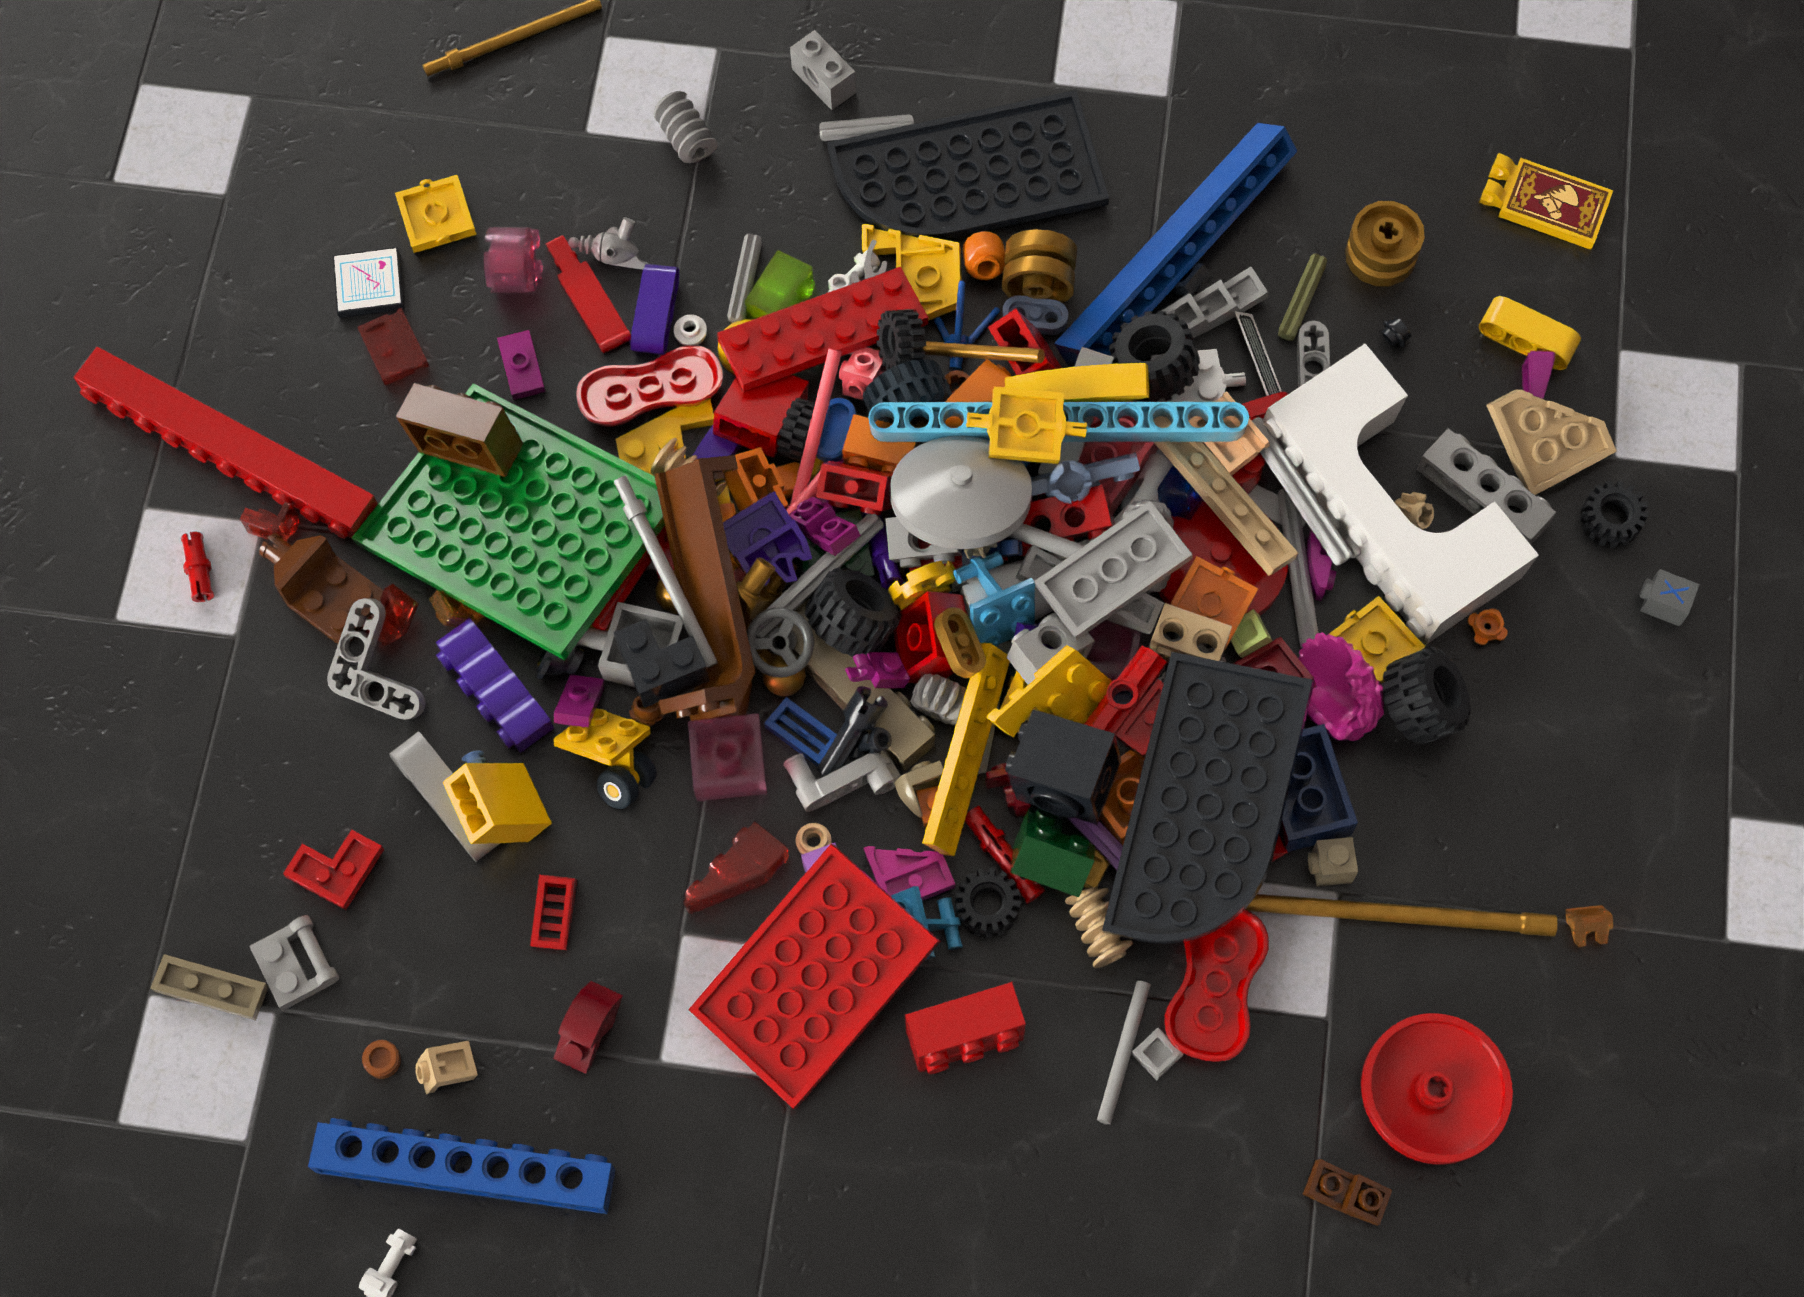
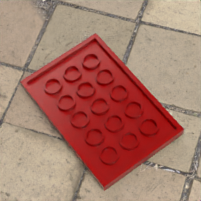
(814, 976)

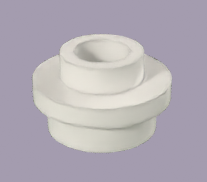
(690, 338)

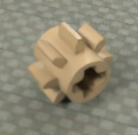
(1415, 509)

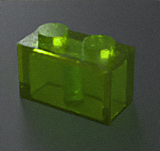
(780, 286)

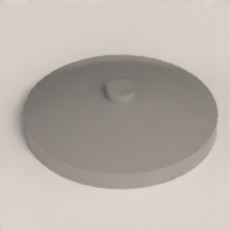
(958, 495)

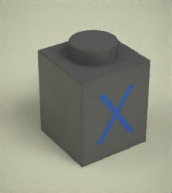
(1668, 597)

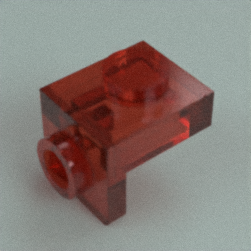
(399, 614)

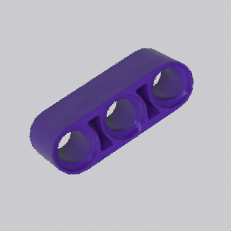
(655, 309)

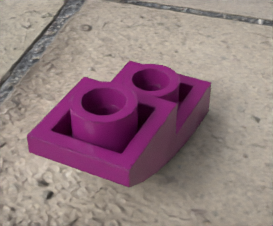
(823, 527)
(1319, 566)

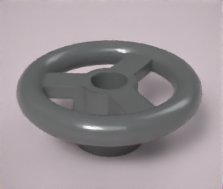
(790, 619)

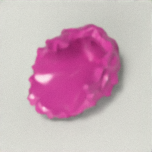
(1346, 691)

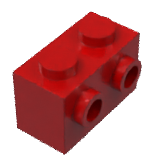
(856, 486)

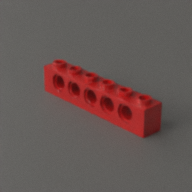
(1097, 520)

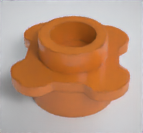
(1496, 622)

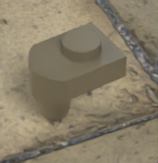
(920, 777)

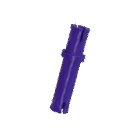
(886, 568)

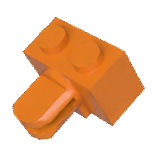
(758, 478)

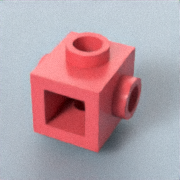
(860, 371)

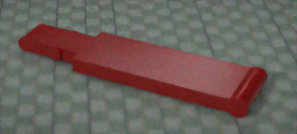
(588, 297)

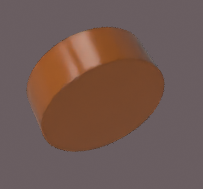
(381, 1059)

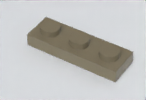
(209, 987)

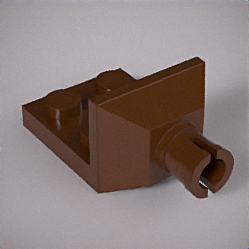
(318, 582)

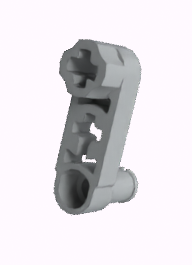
(815, 793)

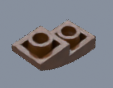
(1347, 1192)

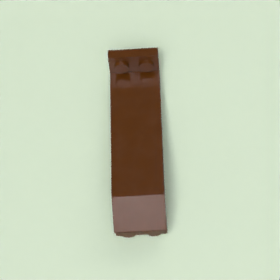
(708, 583)

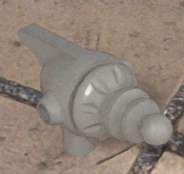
(613, 246)

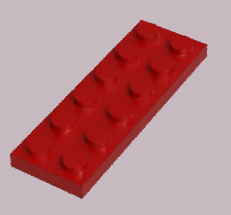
(805, 331)

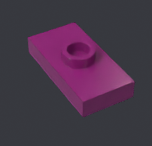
(521, 365)
(579, 701)

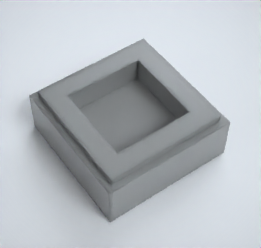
(1157, 1054)

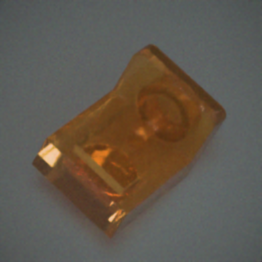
(452, 612)

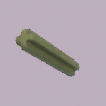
(1302, 297)

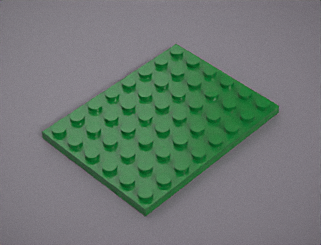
(521, 547)

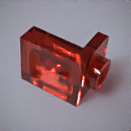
(264, 523)

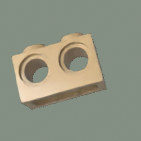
(1193, 631)

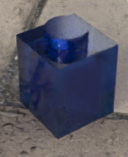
(1178, 495)

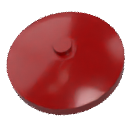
(1213, 542)
(1436, 1088)

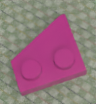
(905, 868)

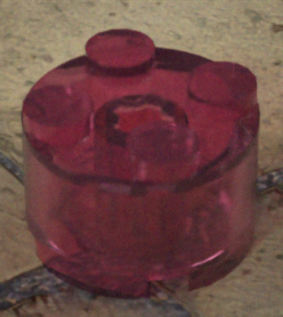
(512, 259)

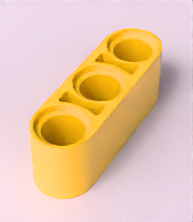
(1528, 331)

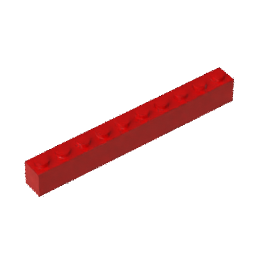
(224, 442)

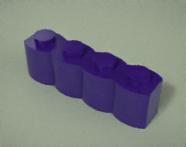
(494, 685)

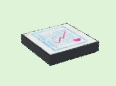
(368, 282)

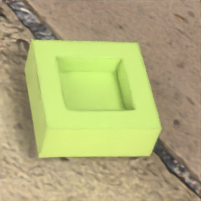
(1250, 634)

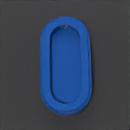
(835, 429)

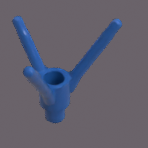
(956, 362)

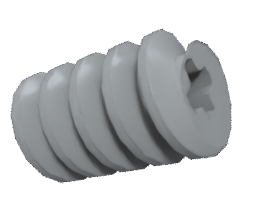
(684, 127)

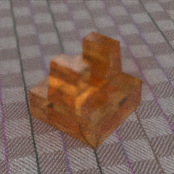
(1589, 919)

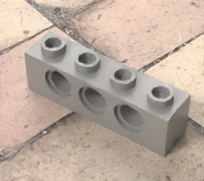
(1466, 488)

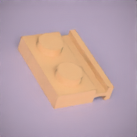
(1236, 453)

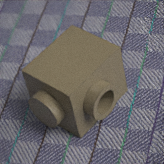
(1333, 862)

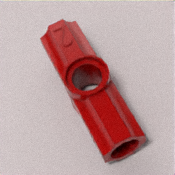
(1136, 679)

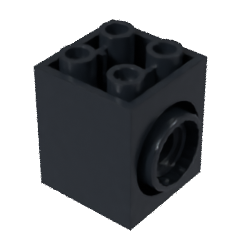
(1063, 766)

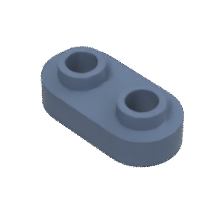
(1038, 311)

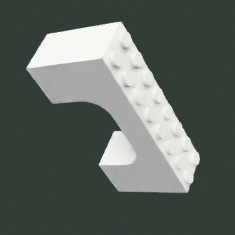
(1422, 573)

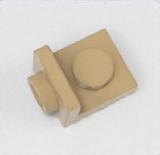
(445, 1066)

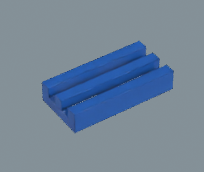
(809, 720)

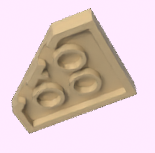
(1547, 439)

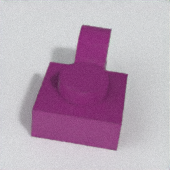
(882, 668)

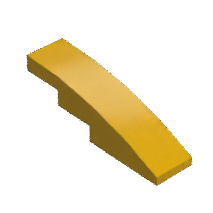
(1089, 383)

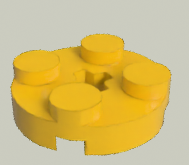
(930, 577)

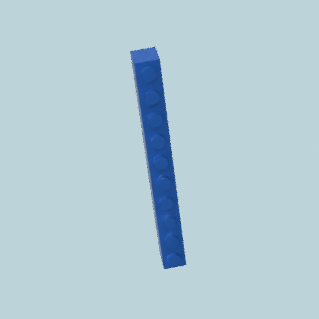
(1181, 240)

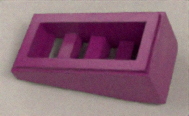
(1537, 372)

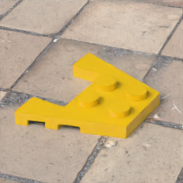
(927, 262)
(645, 442)
(1063, 687)

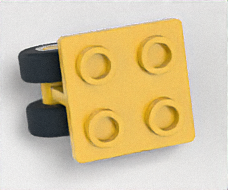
(611, 742)

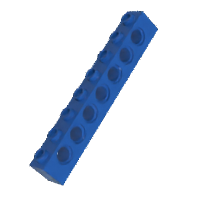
(330, 1158)

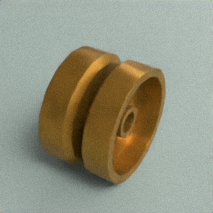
(1384, 243)
(1040, 265)

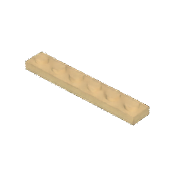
(1229, 502)

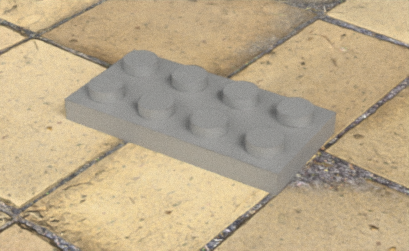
(1113, 570)

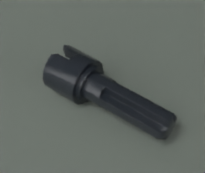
(859, 718)

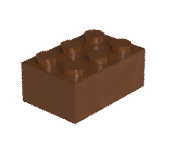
(460, 429)

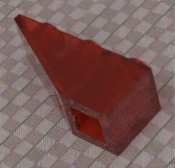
(744, 867)

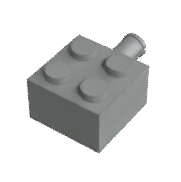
(665, 627)

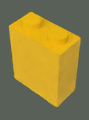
(497, 803)

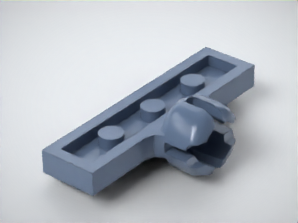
(1073, 480)

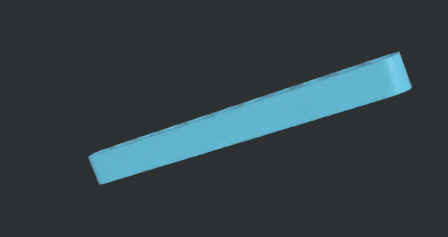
(1107, 412)

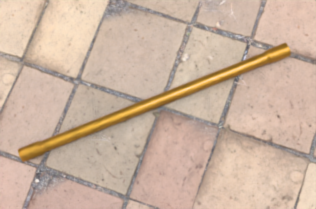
(1524, 923)

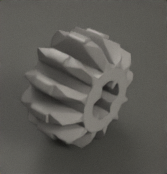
(938, 698)

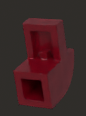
(585, 1024)

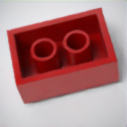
(965, 1028)

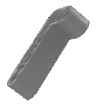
(427, 773)

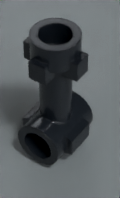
(871, 743)

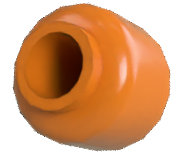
(984, 255)

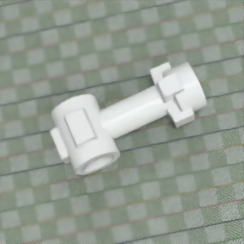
(840, 280)
(379, 1282)

